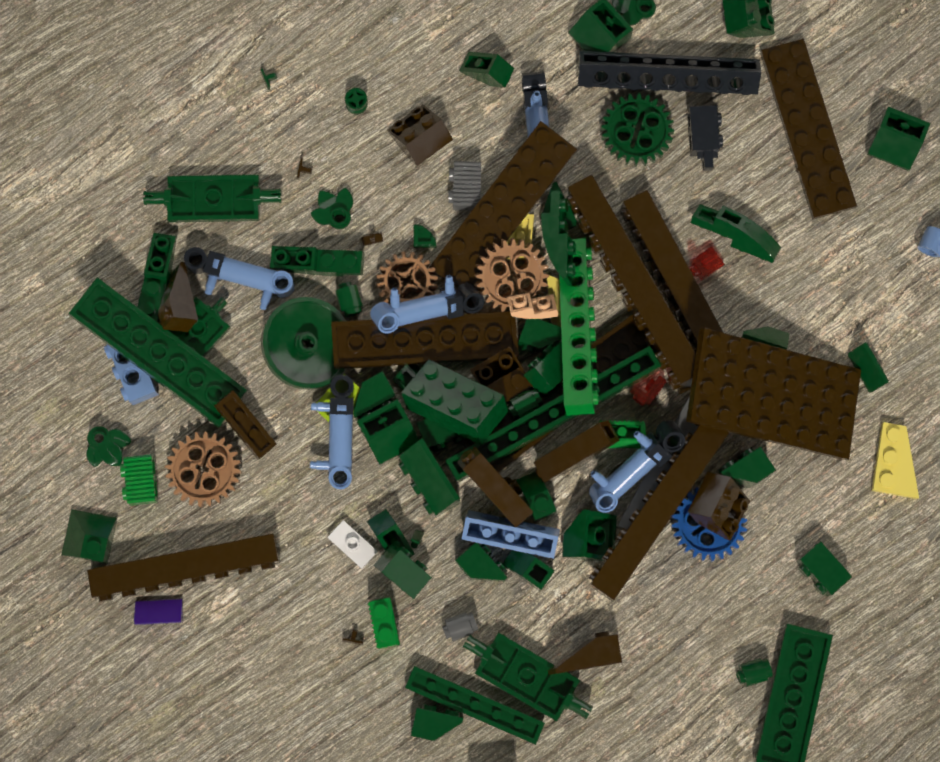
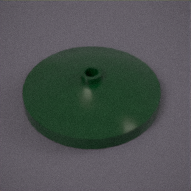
(281, 346)

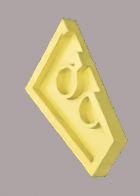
(894, 463)

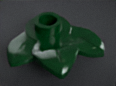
(632, 10)
(333, 206)
(108, 449)

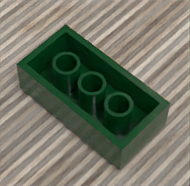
(455, 402)

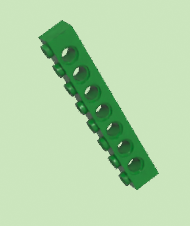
(578, 401)

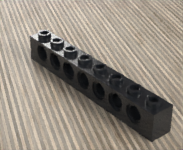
(678, 66)

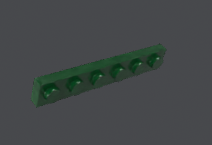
(475, 705)

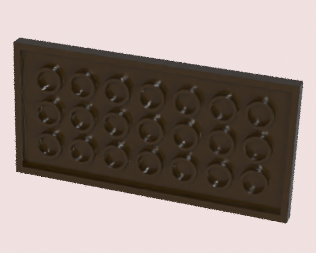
(773, 394)

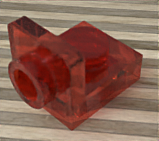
(705, 264)
(652, 388)

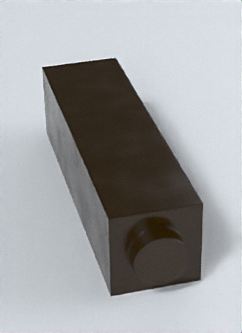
(576, 451)
(494, 486)

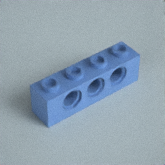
(134, 392)
(502, 533)

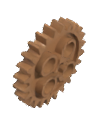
(530, 269)
(183, 463)

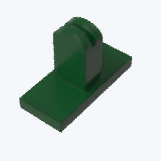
(267, 78)
(416, 538)

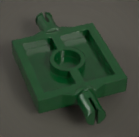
(208, 328)

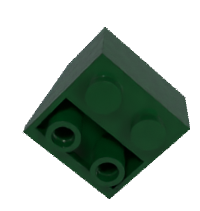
(748, 18)
(601, 29)
(898, 138)
(388, 431)
(750, 469)

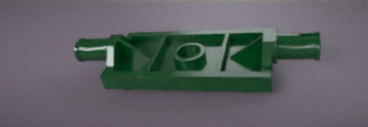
(212, 198)
(527, 677)

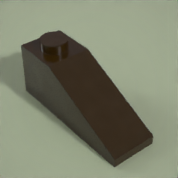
(177, 305)
(593, 653)

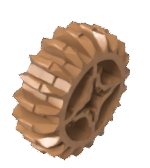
(412, 272)

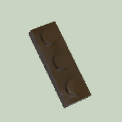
(245, 424)

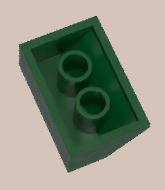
(428, 479)

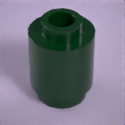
(349, 299)
(525, 403)
(754, 672)

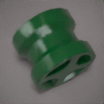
(356, 95)

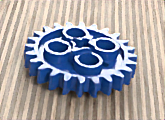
(694, 543)

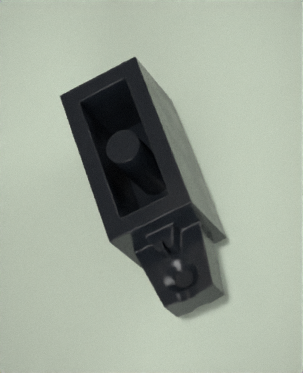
(704, 134)

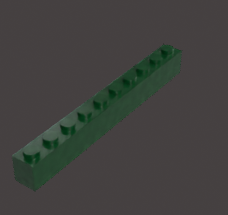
(553, 413)

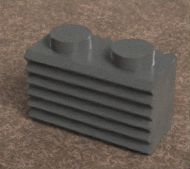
(466, 185)

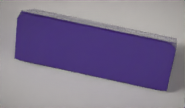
(158, 612)

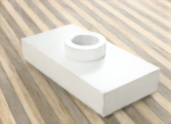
(352, 544)

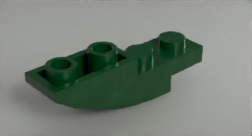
(744, 232)
(556, 239)
(317, 262)
(157, 273)

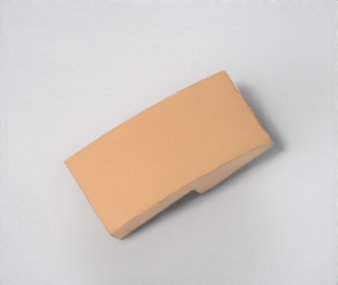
(537, 308)

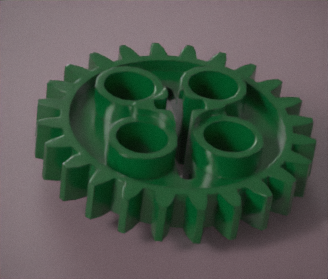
(656, 136)

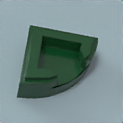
(423, 237)

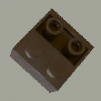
(420, 134)
(502, 374)
(719, 505)

